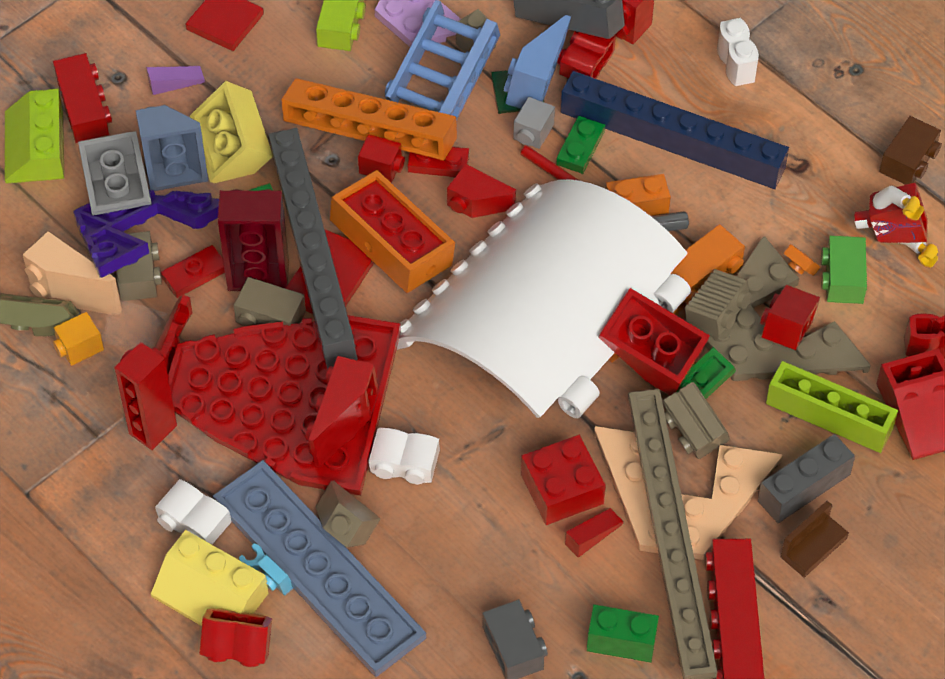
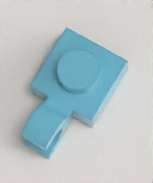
(274, 574)

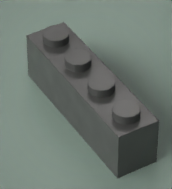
(591, 17)

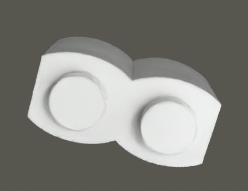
(737, 52)
(404, 455)
(192, 511)

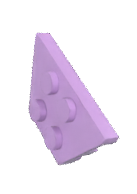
(406, 17)

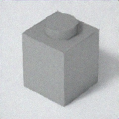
(534, 122)

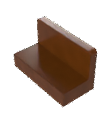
(813, 541)

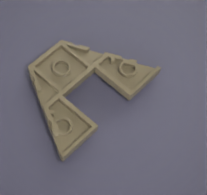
(755, 357)

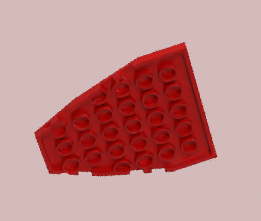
(262, 392)

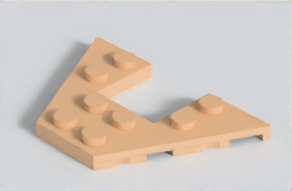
(735, 482)

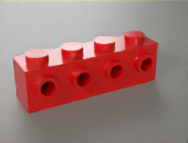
(146, 394)

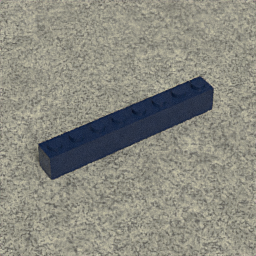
(675, 130)

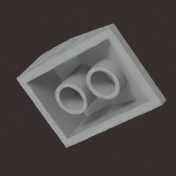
(114, 173)

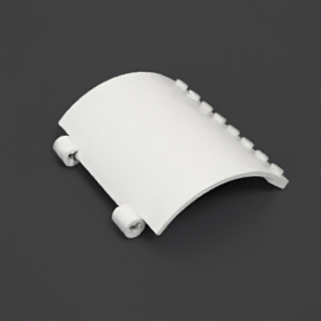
(546, 288)

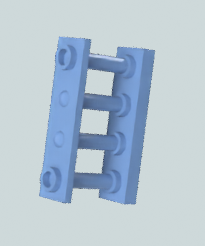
(471, 62)

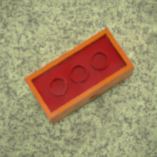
(392, 231)

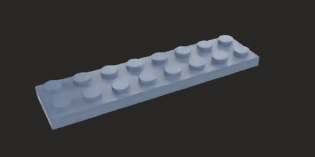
(321, 569)

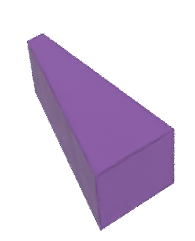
(172, 78)

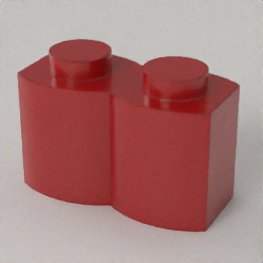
(586, 55)
(924, 334)
(235, 637)

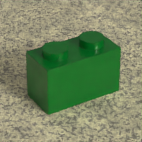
(622, 633)

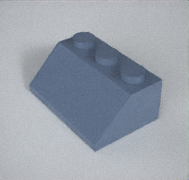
(171, 148)

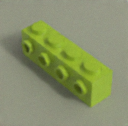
(831, 406)

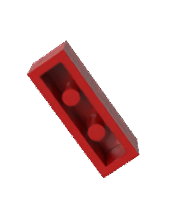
(82, 97)

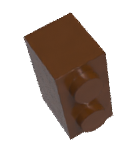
(910, 151)

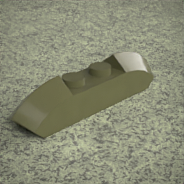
(35, 312)

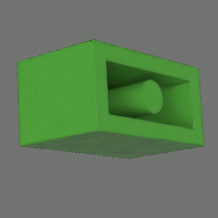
(845, 269)

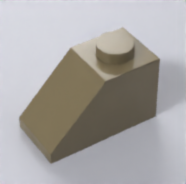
(345, 516)

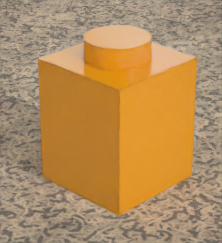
(77, 339)

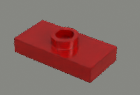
(193, 271)

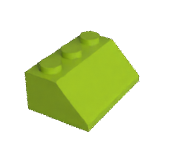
(34, 138)

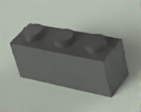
(806, 478)

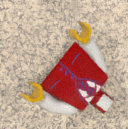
(899, 218)

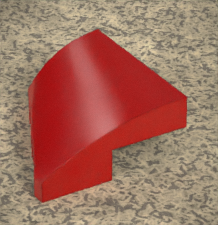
(176, 322)

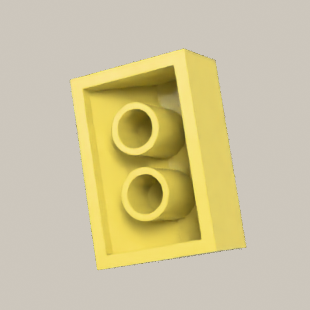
(232, 133)
(204, 577)

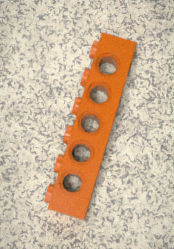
(360, 114)

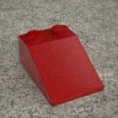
(653, 341)

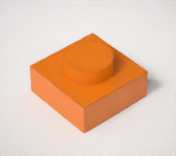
(800, 261)

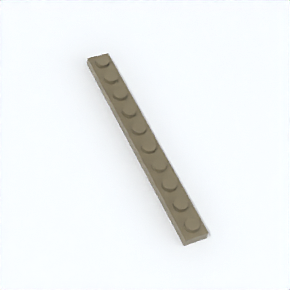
(672, 536)

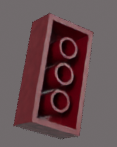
(253, 237)

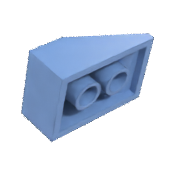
(536, 65)

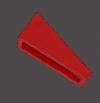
(592, 531)

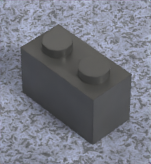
(513, 640)

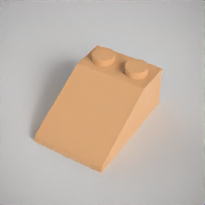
(67, 275)

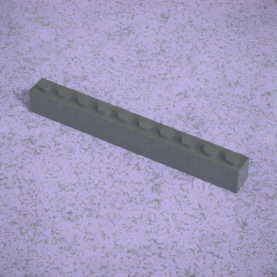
(312, 247)

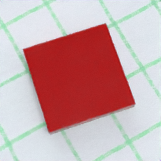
(225, 21)

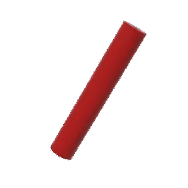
(545, 164)

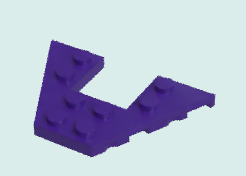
(114, 249)

